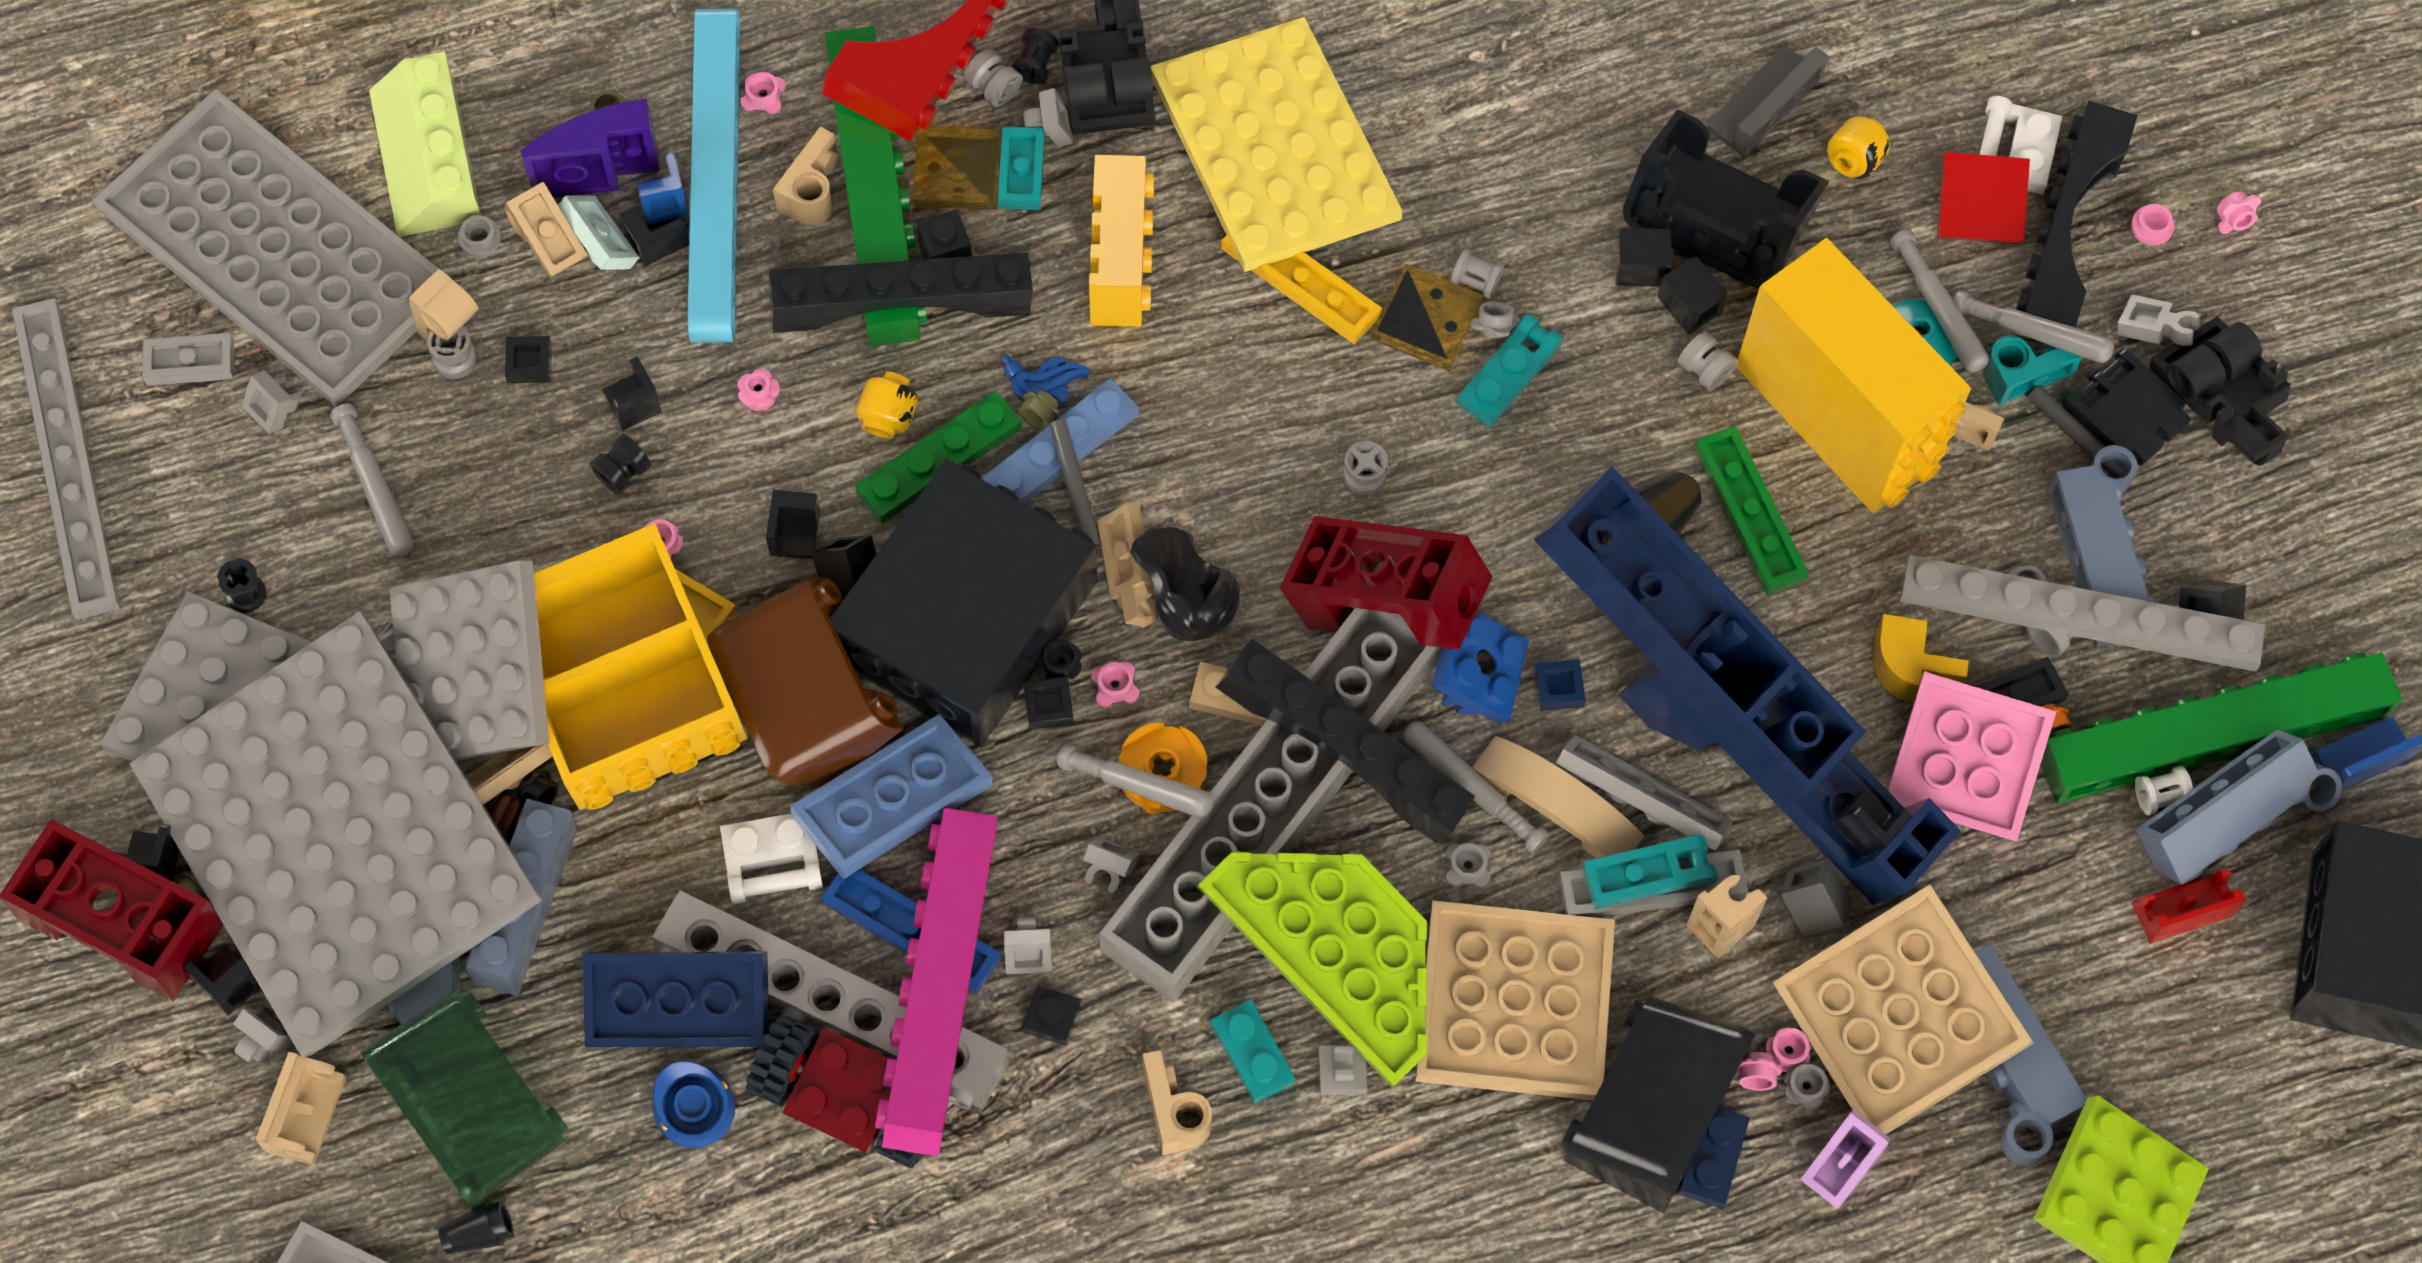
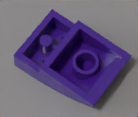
(594, 150)

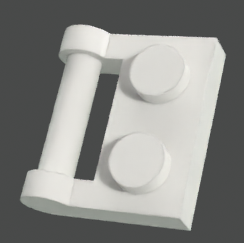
(2033, 137)
(764, 845)

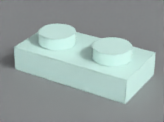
(598, 233)

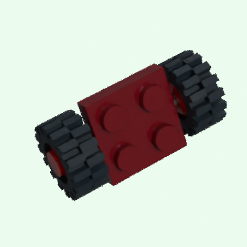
(825, 1084)

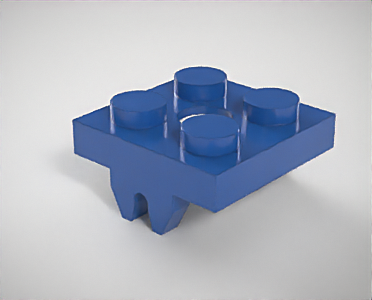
(1464, 683)

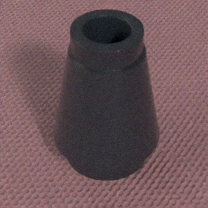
(477, 1229)

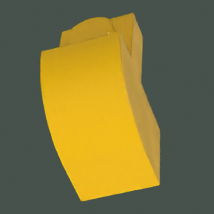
(1901, 657)

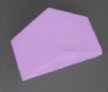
(1846, 1159)

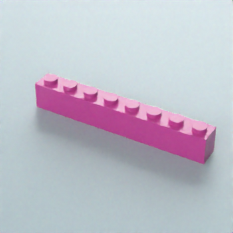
(939, 984)

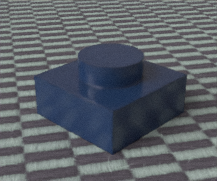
(1559, 685)

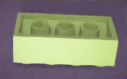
(424, 146)

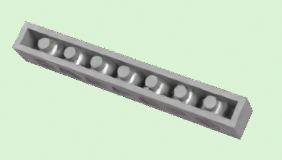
(693, 919)

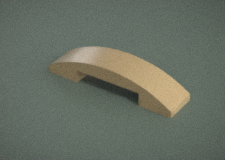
(1558, 798)

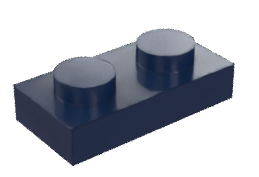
(1715, 1160)

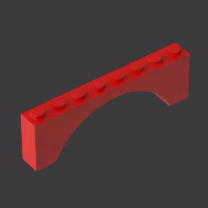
(905, 77)

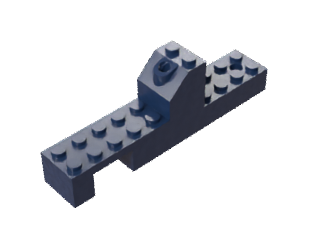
(1732, 681)

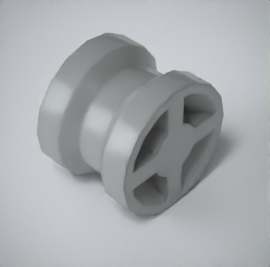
(1365, 457)

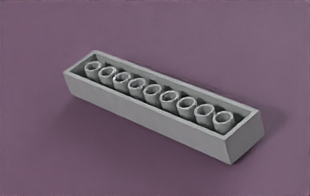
(1261, 804)

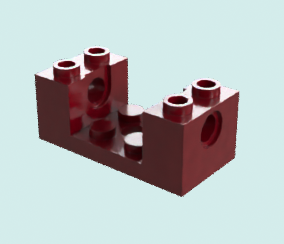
(1425, 578)
(148, 929)

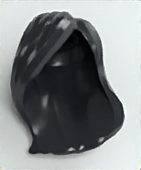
(1190, 593)

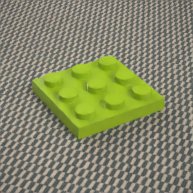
(2120, 1189)

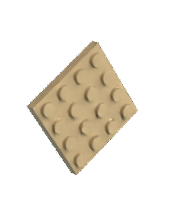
(1517, 1000)
(1902, 1012)

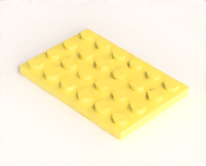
(1275, 144)

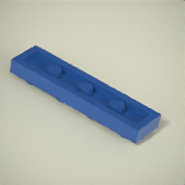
(891, 918)

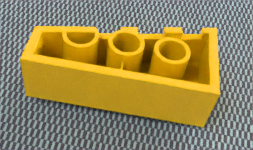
(1118, 241)

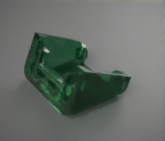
(464, 1097)

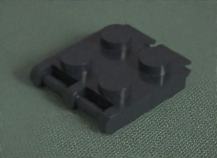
(2131, 409)

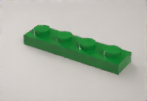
(959, 440)
(1751, 510)

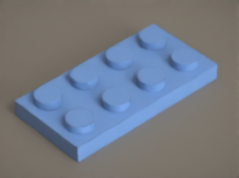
(891, 796)

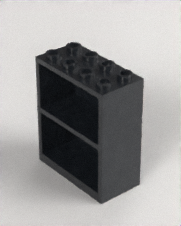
(965, 600)
(2363, 936)

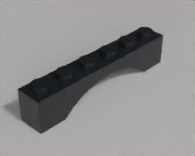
(2097, 152)
(974, 284)
(1289, 698)

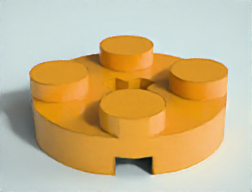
(1168, 744)

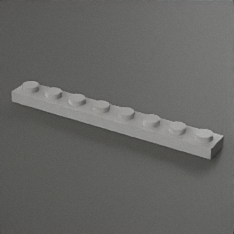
(66, 459)
(2083, 613)

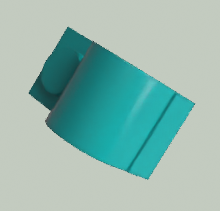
(2029, 370)

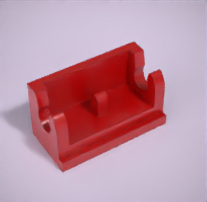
(2187, 906)

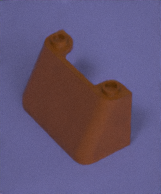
(800, 686)

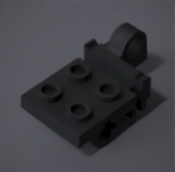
(1108, 70)
(2231, 383)

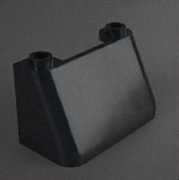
(1717, 209)
(1657, 1100)

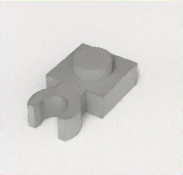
(2152, 319)

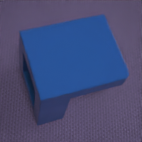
(664, 196)

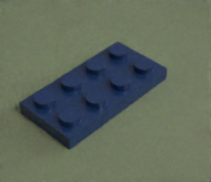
(675, 999)

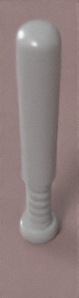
(1951, 320)
(2059, 335)
(380, 498)
(1445, 759)
(1148, 785)

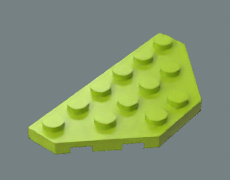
(1339, 942)

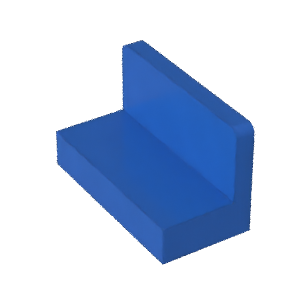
(2368, 752)

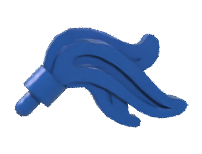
(1048, 378)

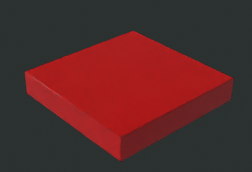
(1983, 198)

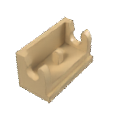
(1722, 921)
(300, 1109)

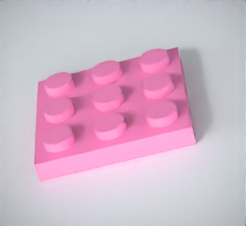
(1971, 755)

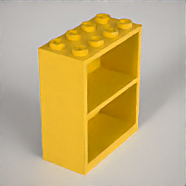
(1852, 376)
(627, 671)

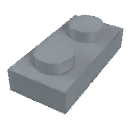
(188, 359)

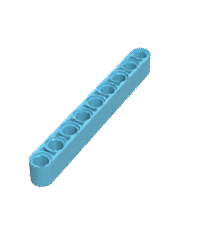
(714, 176)

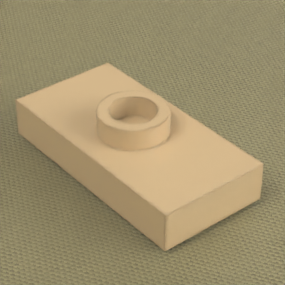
(506, 770)

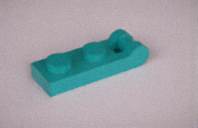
(1509, 371)
(1648, 872)

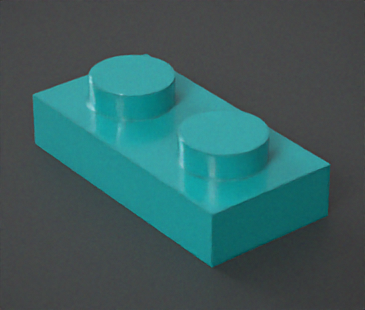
(1021, 168)
(1252, 1051)

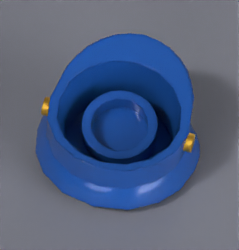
(692, 1104)

